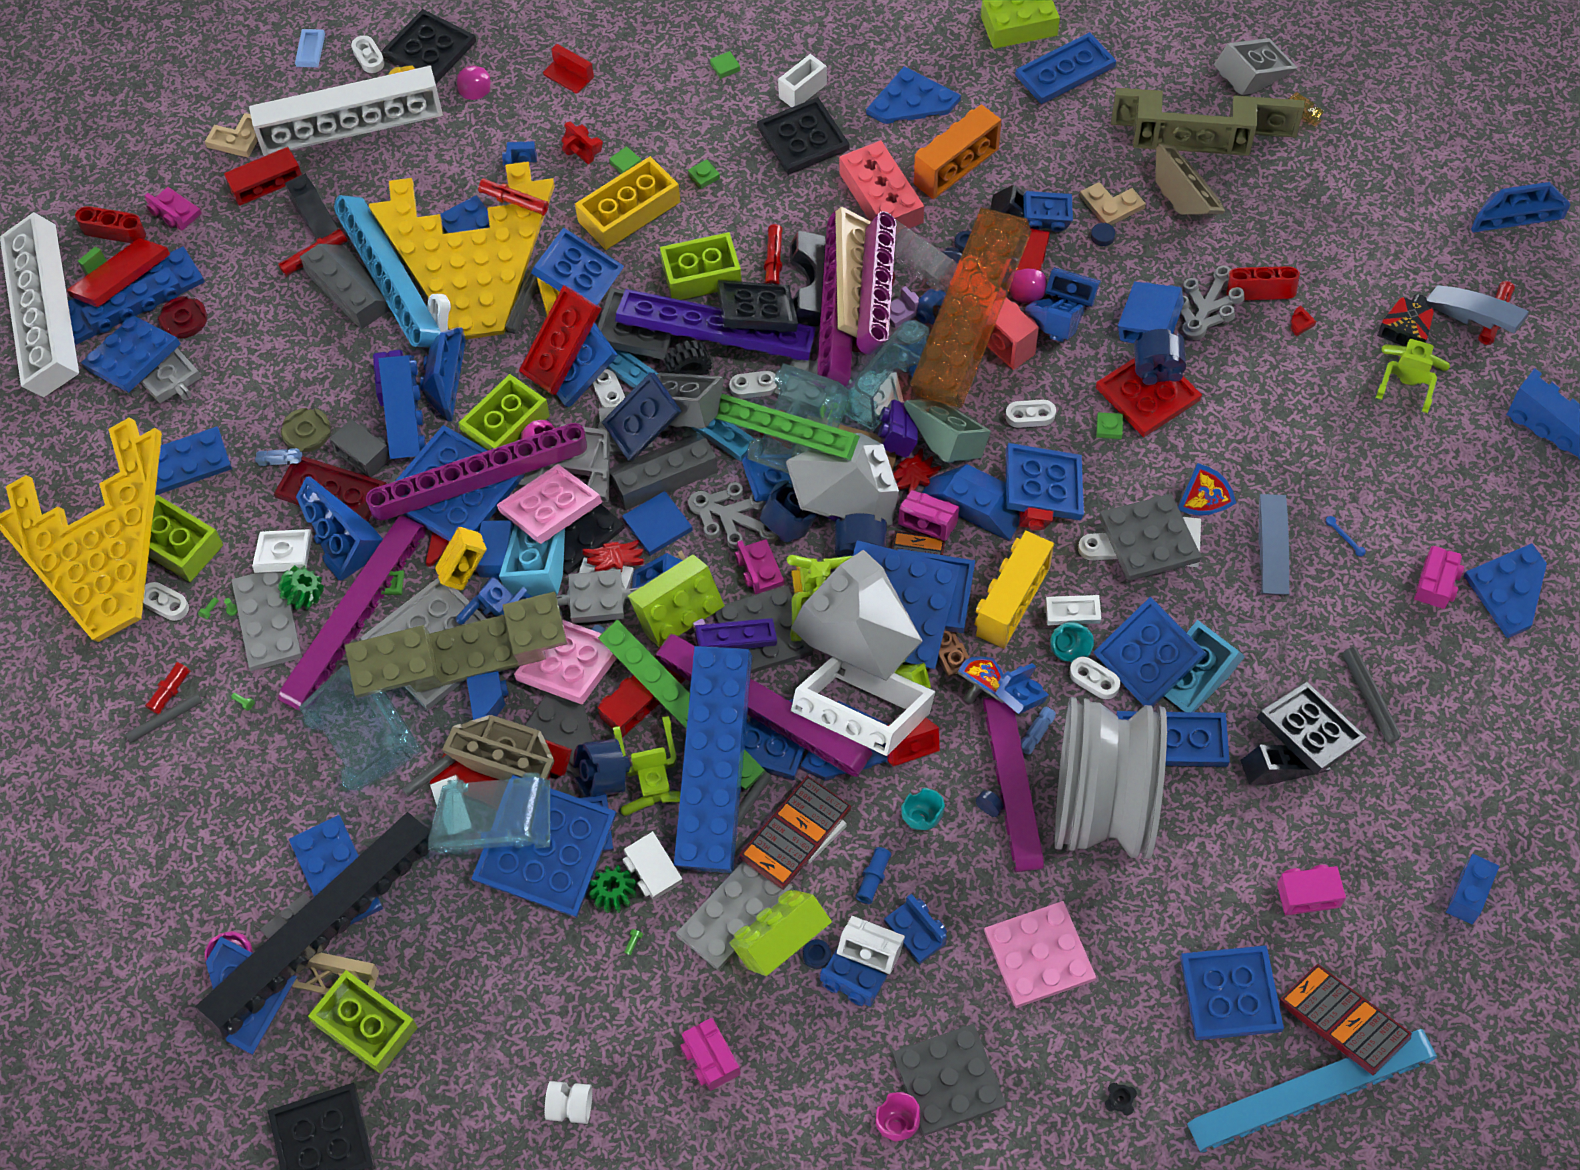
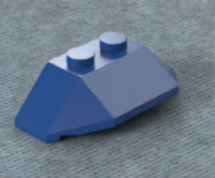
(1521, 207)
(1056, 317)
(443, 371)
(979, 499)

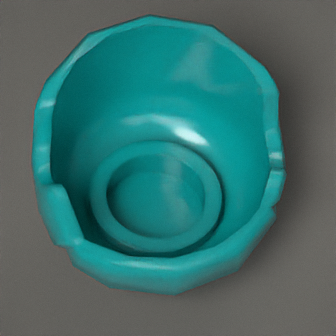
(1071, 639)
(926, 802)

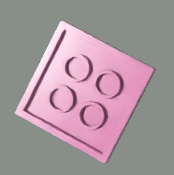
(549, 503)
(570, 669)
(1039, 954)

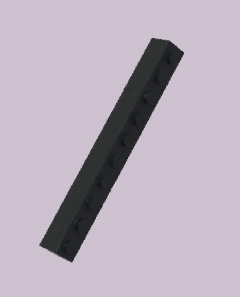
(314, 927)

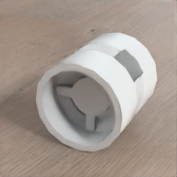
(568, 1102)

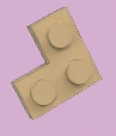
(237, 141)
(1109, 208)

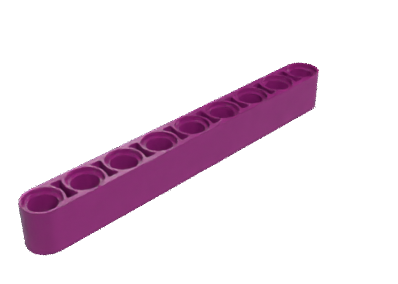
(834, 344)
(465, 470)
(351, 612)
(776, 714)

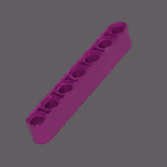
(876, 283)
(1014, 783)

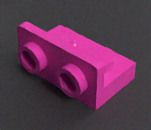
(172, 208)
(760, 566)

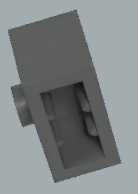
(360, 448)

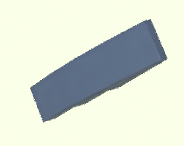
(1478, 307)
(1274, 544)

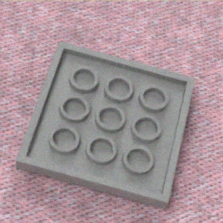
(435, 609)

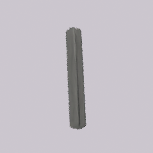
(523, 301)
(1371, 695)

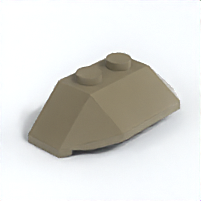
(1183, 184)
(499, 748)

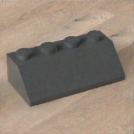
(345, 282)
(663, 470)

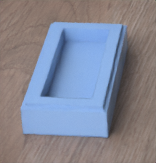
(310, 48)

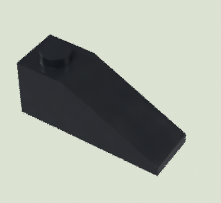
(310, 206)
(1274, 765)

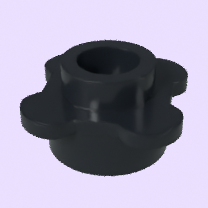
(1124, 1091)

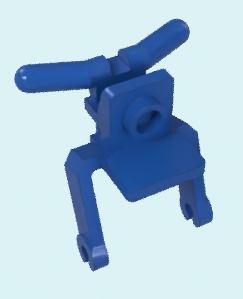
(491, 599)

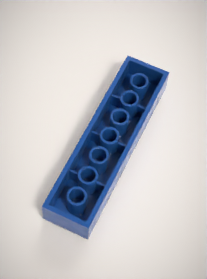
(713, 759)

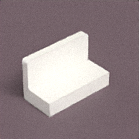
(1073, 609)

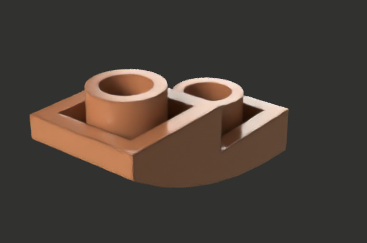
(951, 653)

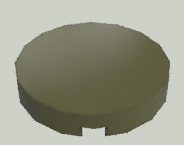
(308, 437)

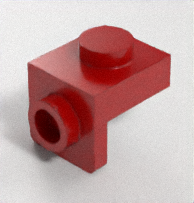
(1035, 518)

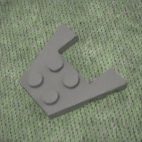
(592, 463)

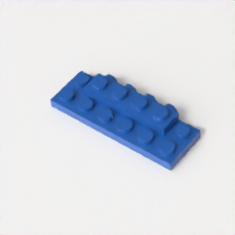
(159, 284)

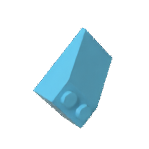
(533, 564)
(1208, 673)

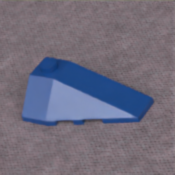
(340, 531)

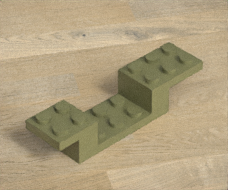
(1204, 132)
(459, 652)

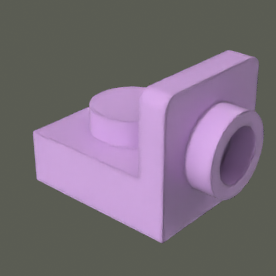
(904, 307)

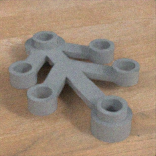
(1196, 326)
(729, 514)

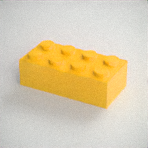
(627, 202)
(1013, 589)

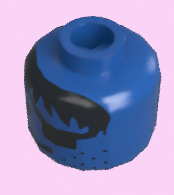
(929, 306)

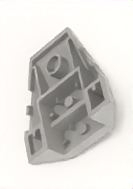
(843, 486)
(859, 618)

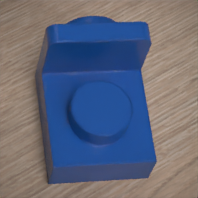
(519, 152)

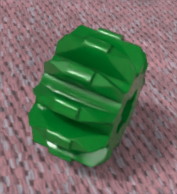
(300, 587)
(618, 895)

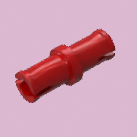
(168, 688)

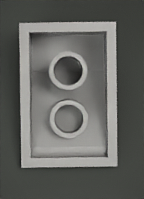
(1253, 65)

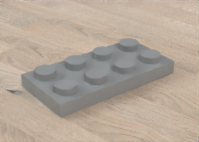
(265, 620)
(728, 910)

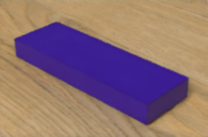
(737, 634)

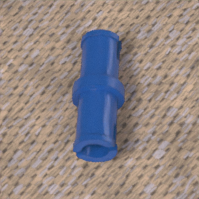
(873, 875)

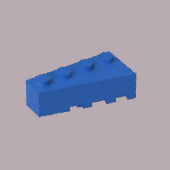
(401, 406)
(1547, 413)

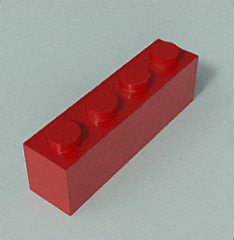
(629, 704)

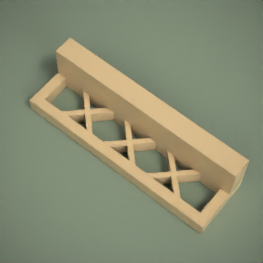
(336, 965)

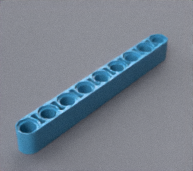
(387, 271)
(1302, 1094)

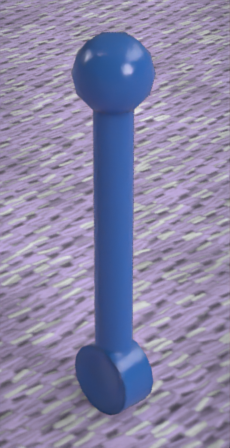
(1331, 521)

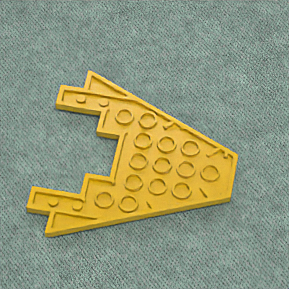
(473, 268)
(102, 558)

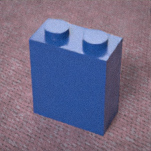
(1150, 308)

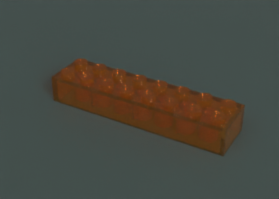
(971, 307)

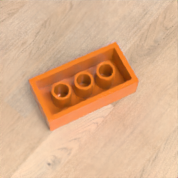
(957, 151)

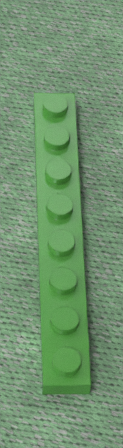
(787, 427)
(662, 685)

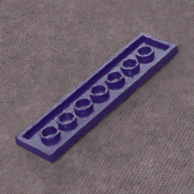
(706, 323)

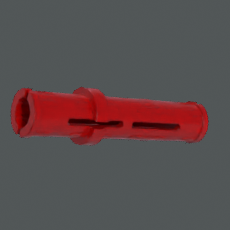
(504, 193)
(294, 262)
(772, 264)
(1503, 293)

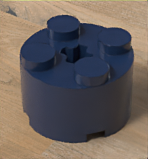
(1160, 356)
(784, 514)
(861, 528)
(600, 768)

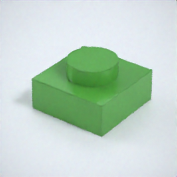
(703, 174)
(1109, 425)

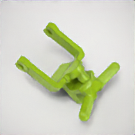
(1413, 367)
(812, 575)
(650, 768)

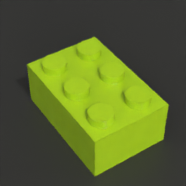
(1019, 21)
(698, 264)
(503, 414)
(181, 540)
(676, 600)
(780, 931)
(363, 1021)

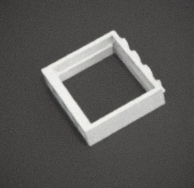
(854, 725)

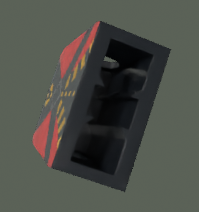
(1407, 321)

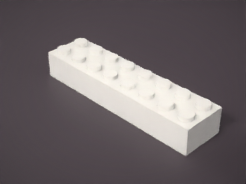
(346, 110)
(38, 305)

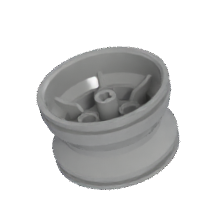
(1111, 778)

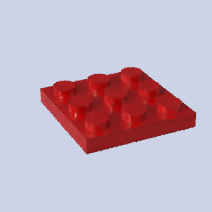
(1146, 405)

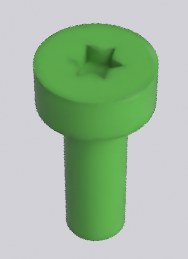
(231, 608)
(205, 613)
(246, 703)
(635, 935)

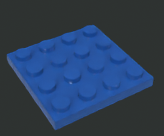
(462, 510)
(925, 592)
(555, 874)

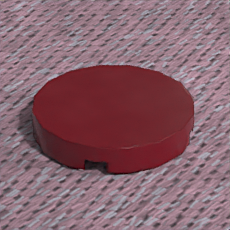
(183, 324)

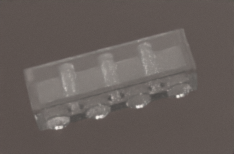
(923, 258)

